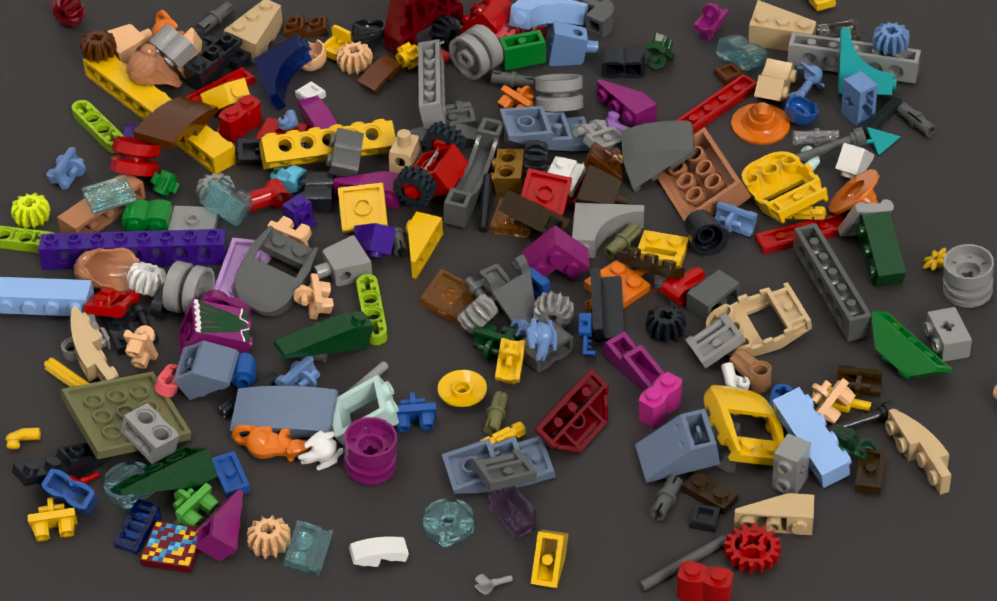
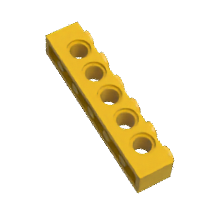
(297, 155)

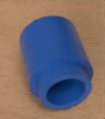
(244, 371)

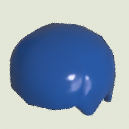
(800, 110)

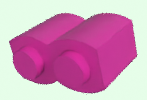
(660, 400)

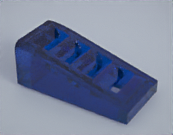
(141, 511)

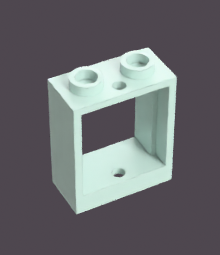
(358, 397)

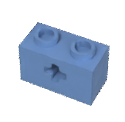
(858, 98)

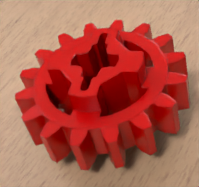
(752, 548)

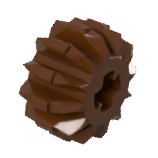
(98, 45)

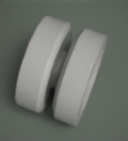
(476, 52)
(559, 92)
(184, 284)

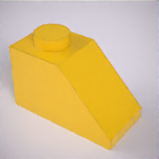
(225, 94)
(549, 558)

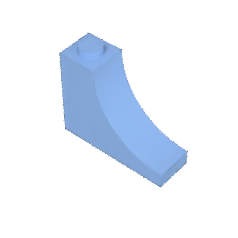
(532, 13)

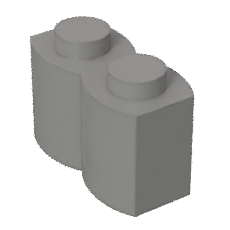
(173, 46)

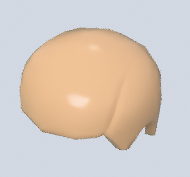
(318, 55)

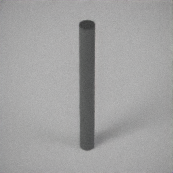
(674, 567)

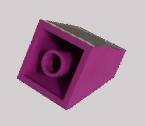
(215, 324)

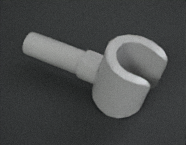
(486, 585)

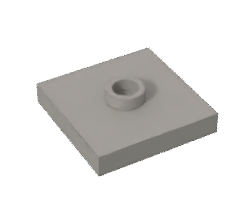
(192, 218)

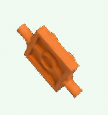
(632, 283)

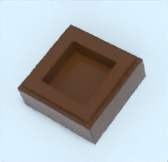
(727, 73)

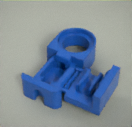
(585, 331)

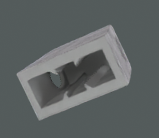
(344, 262)

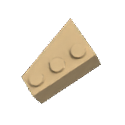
(258, 27)

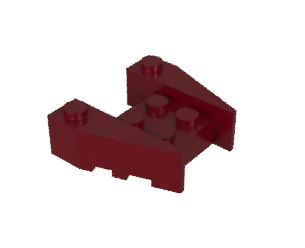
(410, 17)

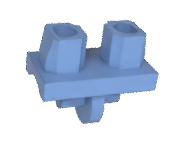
(67, 169)
(736, 219)
(300, 374)

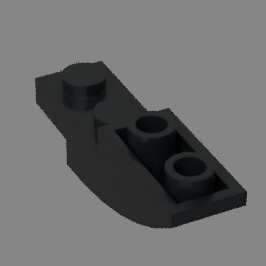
(72, 459)

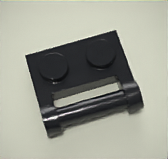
(117, 326)

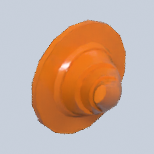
(760, 124)
(855, 191)

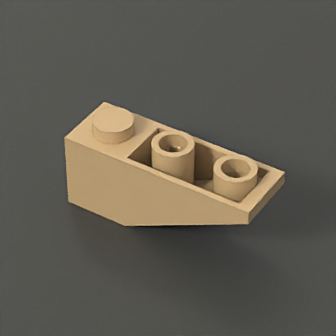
(783, 514)

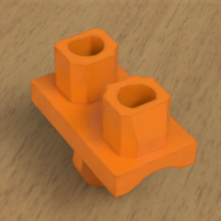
(520, 98)

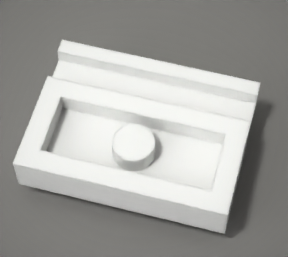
(568, 168)

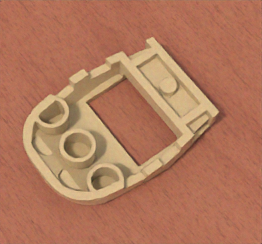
(787, 308)

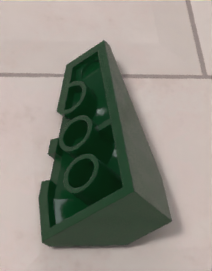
(330, 335)

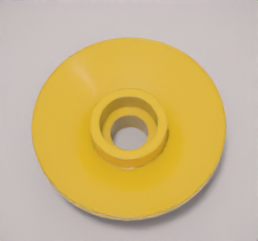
(462, 388)

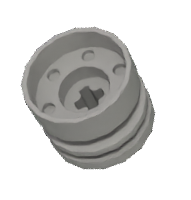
(968, 275)

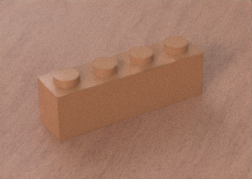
(81, 219)

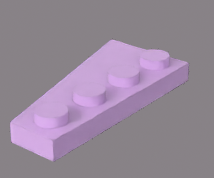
(235, 255)

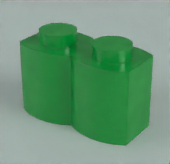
(147, 215)

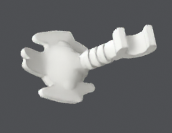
(322, 450)

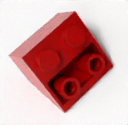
(488, 13)

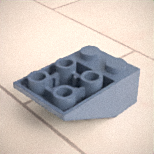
(678, 447)

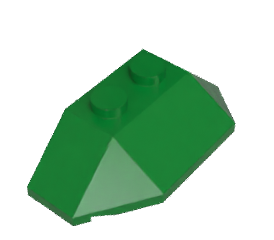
(904, 349)

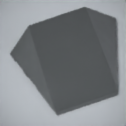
(654, 147)

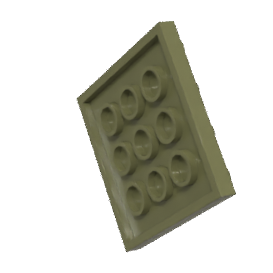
(102, 406)

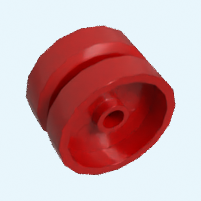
(135, 156)

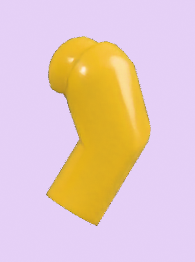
(22, 434)

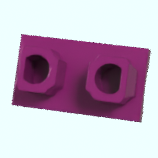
(710, 21)

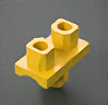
(510, 361)
(51, 517)

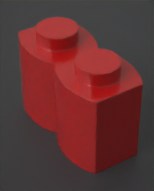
(240, 118)
(704, 583)

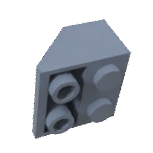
(205, 368)

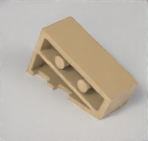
(774, 26)

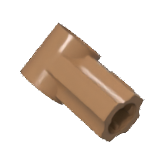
(757, 371)

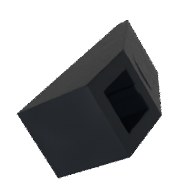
(212, 61)

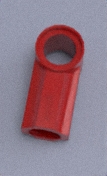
(273, 194)
(677, 288)

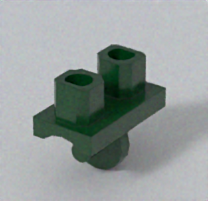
(659, 49)
(488, 340)

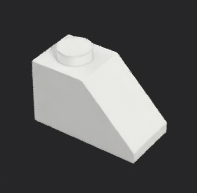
(853, 160)

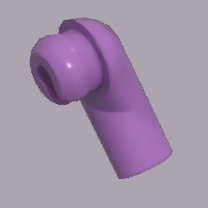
(612, 120)

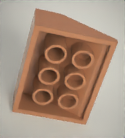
(703, 179)

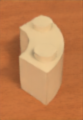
(775, 80)

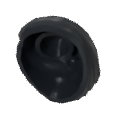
(368, 32)

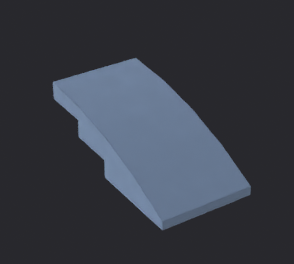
(534, 123)
(294, 408)
(465, 481)

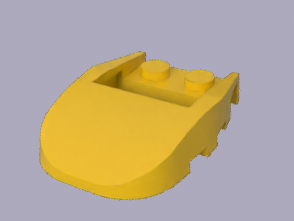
(778, 174)
(725, 400)

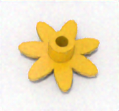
(935, 260)

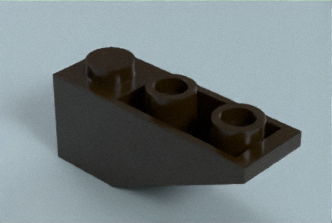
(532, 213)

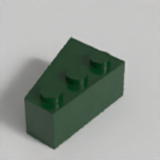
(880, 249)

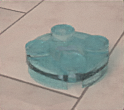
(118, 474)
(448, 533)

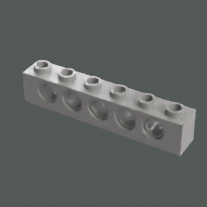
(824, 53)
(431, 83)

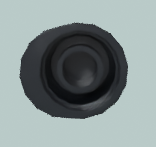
(705, 232)

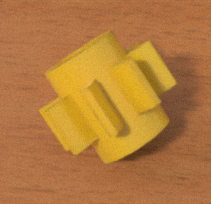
(407, 55)

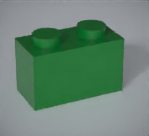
(523, 50)

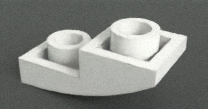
(372, 550)

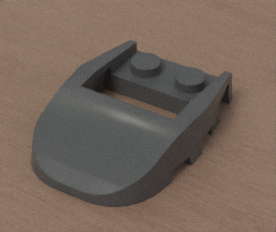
(265, 287)

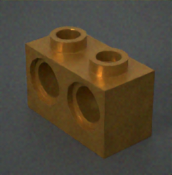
(508, 171)

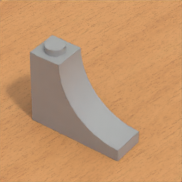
(598, 222)

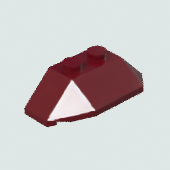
(576, 415)

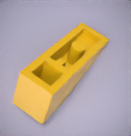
(423, 235)

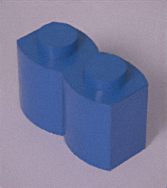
(75, 493)

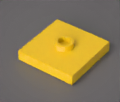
(362, 205)

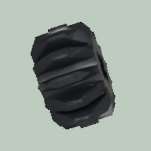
(445, 29)
(535, 156)
(665, 323)

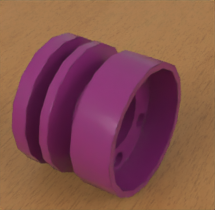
(370, 450)

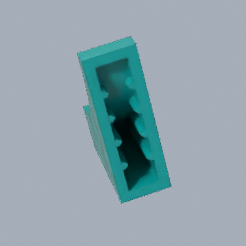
(851, 63)

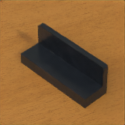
(606, 305)

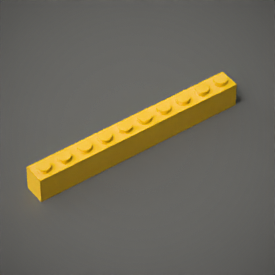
(206, 148)

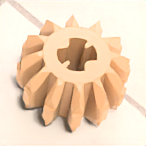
(354, 57)
(268, 537)

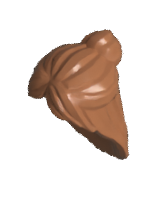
(150, 68)
(106, 267)

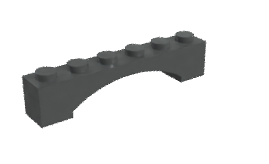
(464, 196)

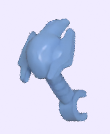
(812, 76)
(537, 334)

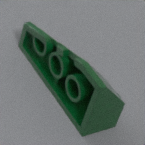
(182, 469)

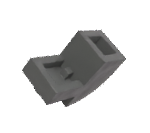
(599, 17)

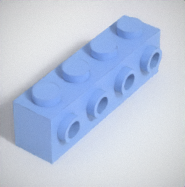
(43, 295)
(801, 420)

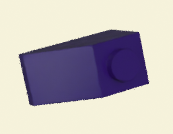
(375, 239)

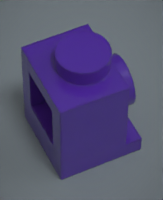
(299, 211)

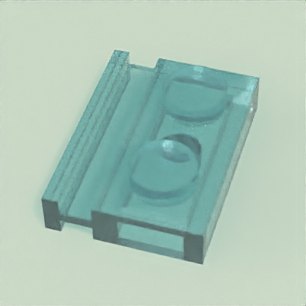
(109, 194)
(307, 548)

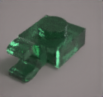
(850, 441)

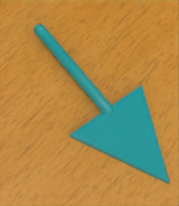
(880, 139)

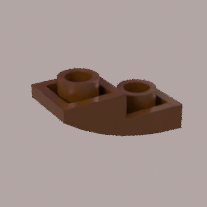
(306, 28)
(378, 73)

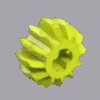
(30, 211)

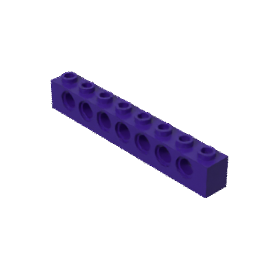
(152, 247)

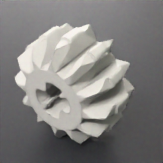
(145, 278)

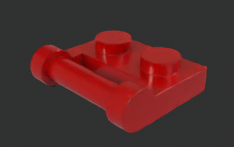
(111, 302)

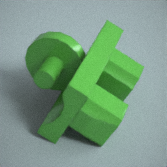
(189, 503)

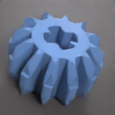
(891, 38)

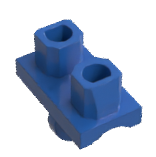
(414, 410)

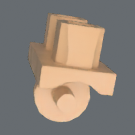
(285, 227)
(315, 297)
(141, 346)
(839, 391)

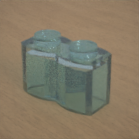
(741, 52)
(227, 201)

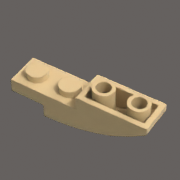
(88, 348)
(920, 445)

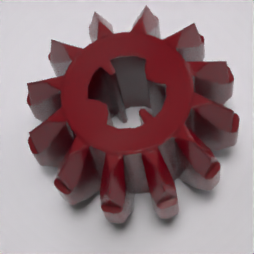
(68, 12)

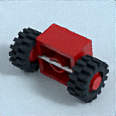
(435, 169)

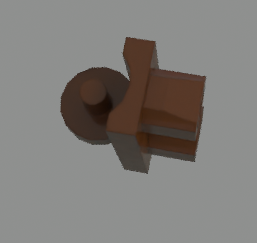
(605, 160)

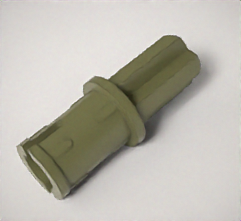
(622, 241)
(495, 413)

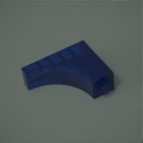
(280, 65)

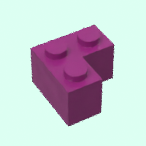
(557, 251)

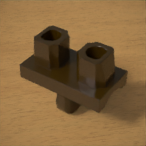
(861, 380)

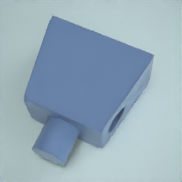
(569, 45)

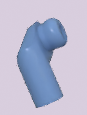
(289, 122)

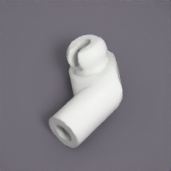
(732, 379)

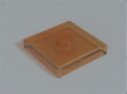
(447, 296)

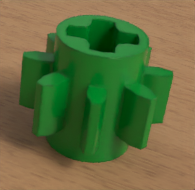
(165, 182)

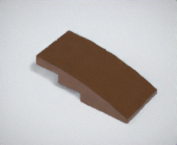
(175, 122)

